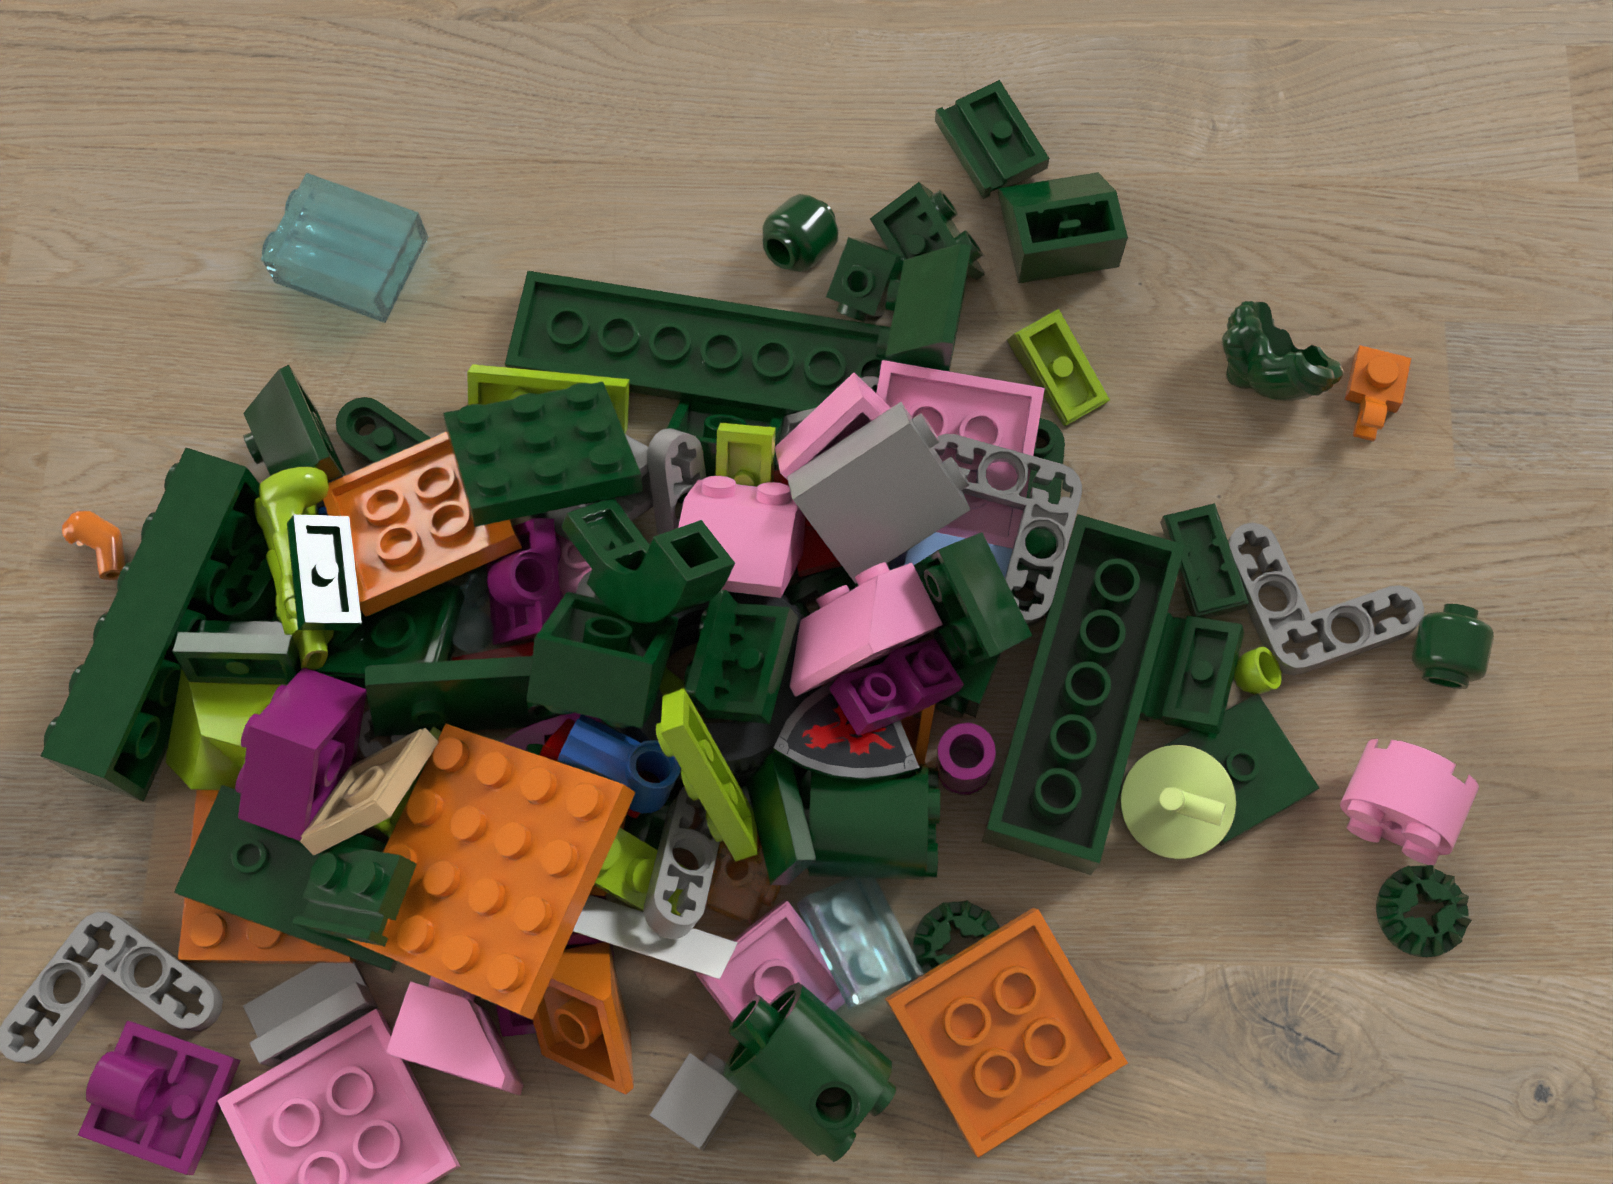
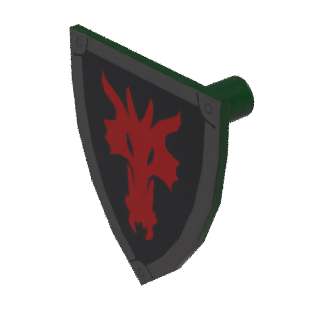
(824, 742)

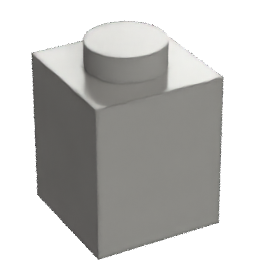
(696, 1100)

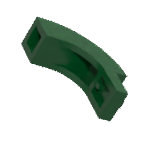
(643, 578)

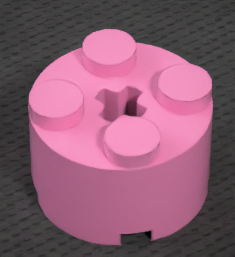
(1408, 800)

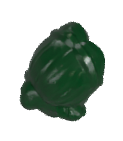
(1269, 362)

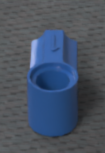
(619, 758)

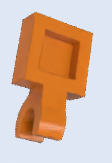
(1378, 385)

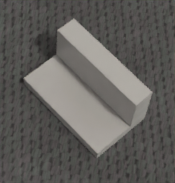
(307, 1010)

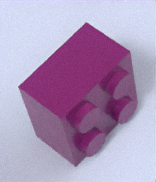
(298, 751)

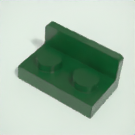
(922, 224)

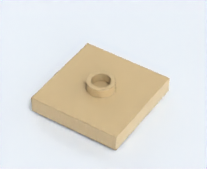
(369, 791)

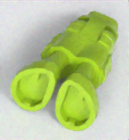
(281, 496)

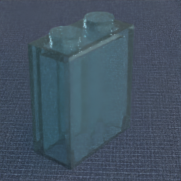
(344, 247)

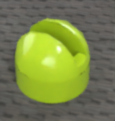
(1257, 671)

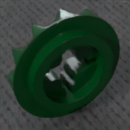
(935, 930)
(1413, 934)

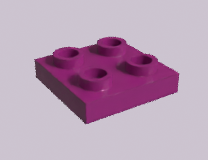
(525, 583)
(157, 1097)

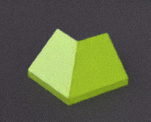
(209, 729)

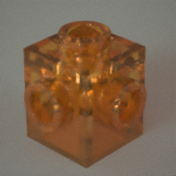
(740, 898)

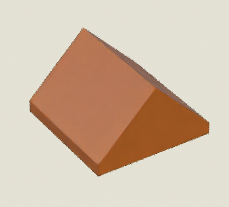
(585, 1018)

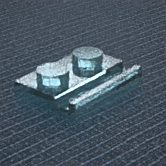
(859, 939)

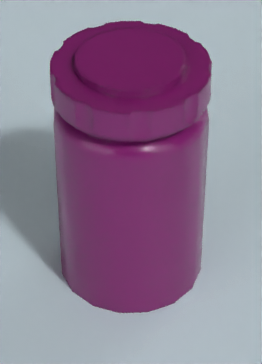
(965, 758)

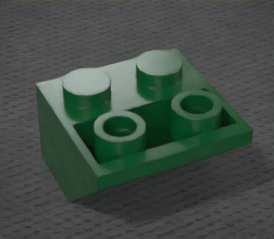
(1063, 226)
(971, 602)

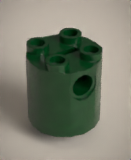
(873, 825)
(808, 1069)

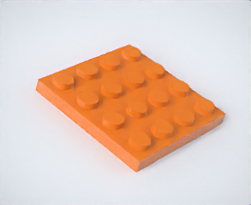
(501, 866)

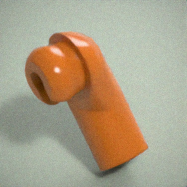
(100, 535)

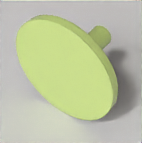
(1178, 802)

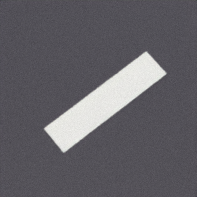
(629, 930)

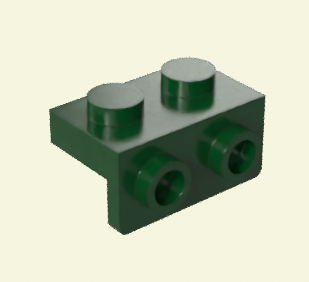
(739, 659)

